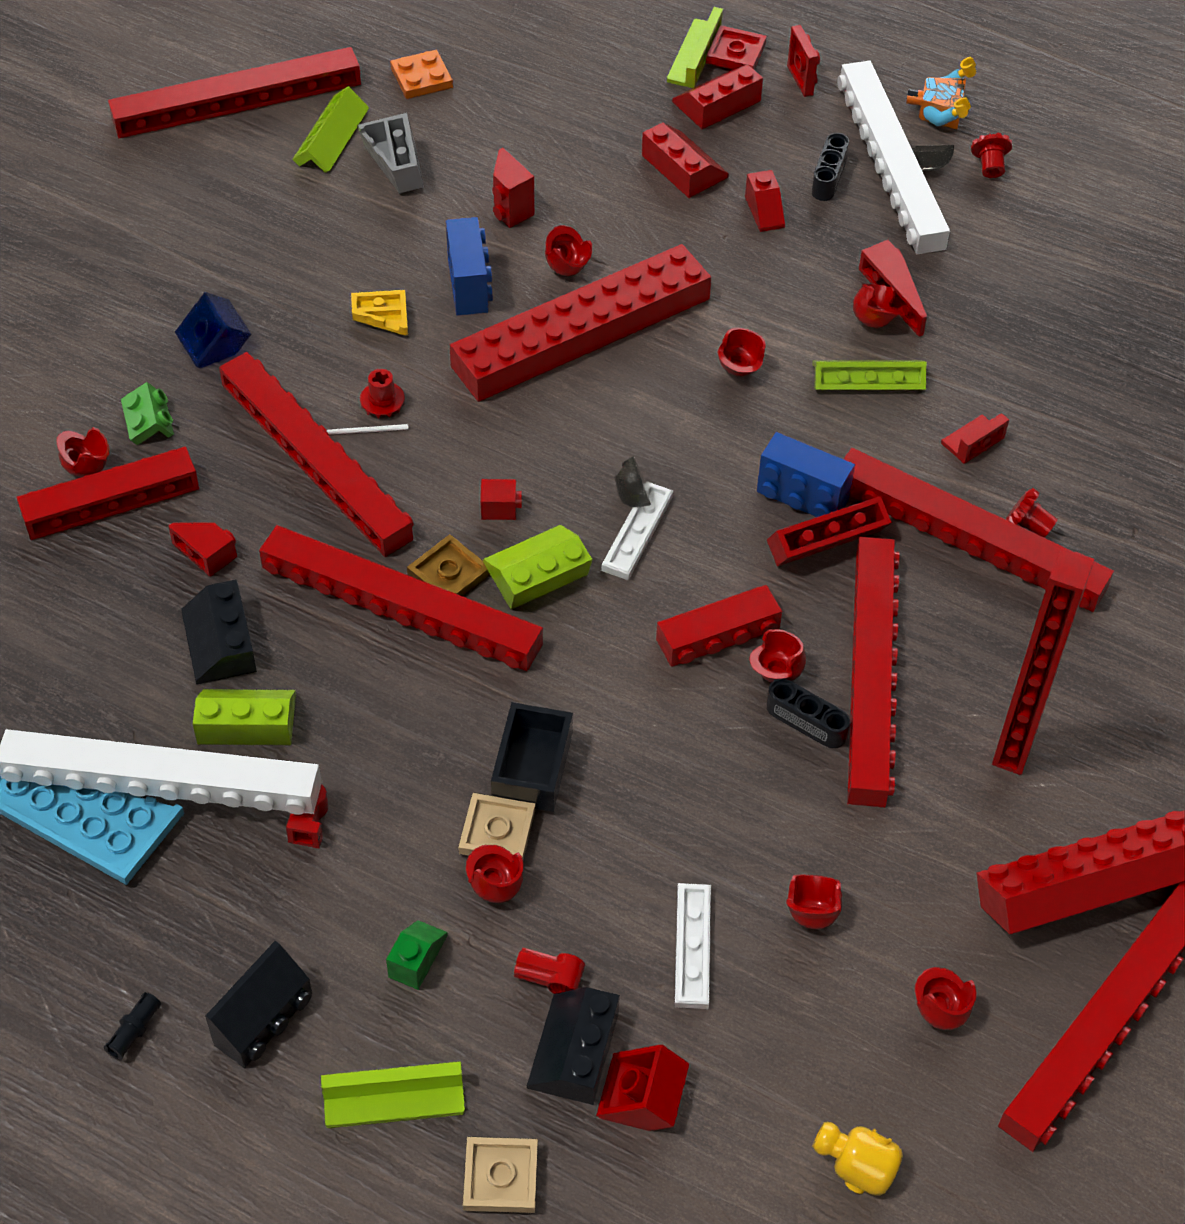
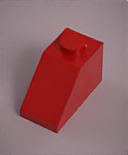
(765, 200)
(204, 544)

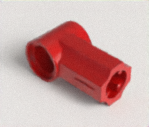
(557, 973)

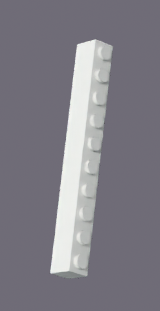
(893, 158)
(160, 772)

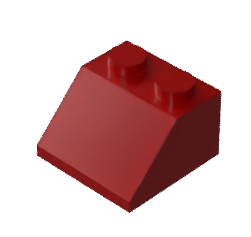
(512, 190)
(644, 1088)

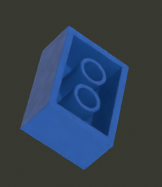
(467, 266)
(804, 476)

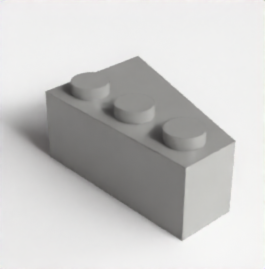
(394, 150)

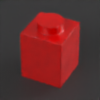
(499, 499)

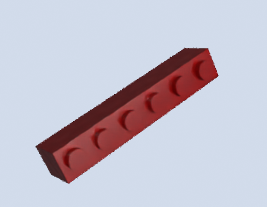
(108, 493)

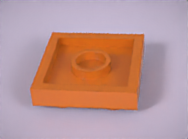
(421, 74)

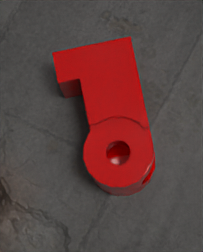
(306, 828)

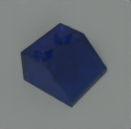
(212, 331)

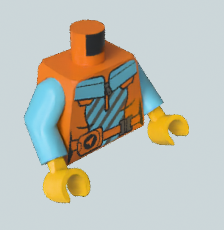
(943, 97)

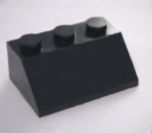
(218, 633)
(259, 1006)
(575, 1044)

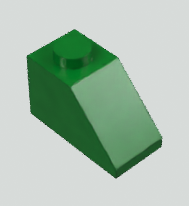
(414, 953)

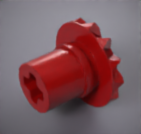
(991, 151)
(381, 394)
(1032, 515)

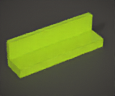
(694, 49)
(332, 130)
(870, 374)
(393, 1094)

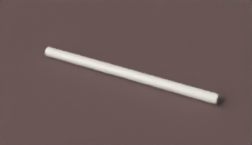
(367, 429)

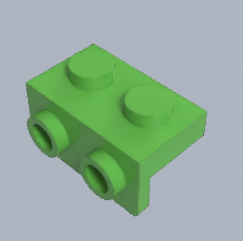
(146, 413)

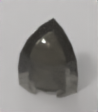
(933, 156)
(631, 485)

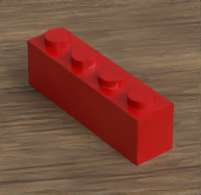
(828, 531)
(718, 625)

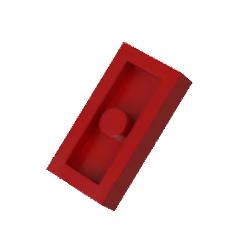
(976, 437)

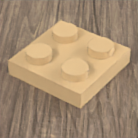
(497, 822)
(500, 1175)

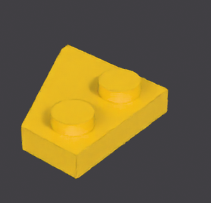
(381, 310)

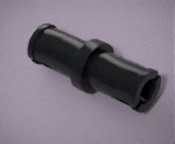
(132, 1026)

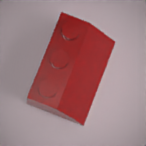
(721, 96)
(680, 160)

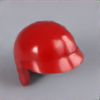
(567, 251)
(873, 305)
(741, 351)
(82, 454)
(779, 656)
(494, 873)
(814, 900)
(944, 998)

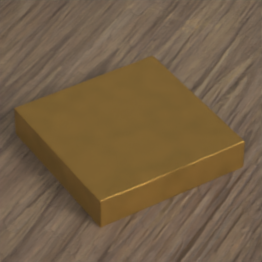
(449, 567)

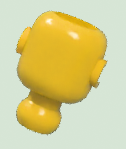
(862, 1157)

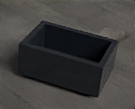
(532, 755)

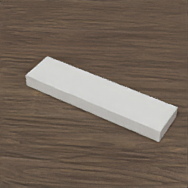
(636, 533)
(692, 946)

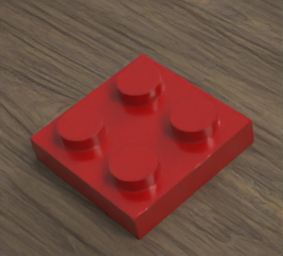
(735, 48)
(803, 60)

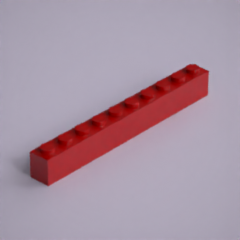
(234, 92)
(317, 454)
(966, 525)
(402, 598)
(1042, 659)
(872, 674)
(1099, 1026)

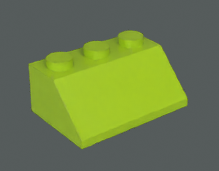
(538, 565)
(244, 717)

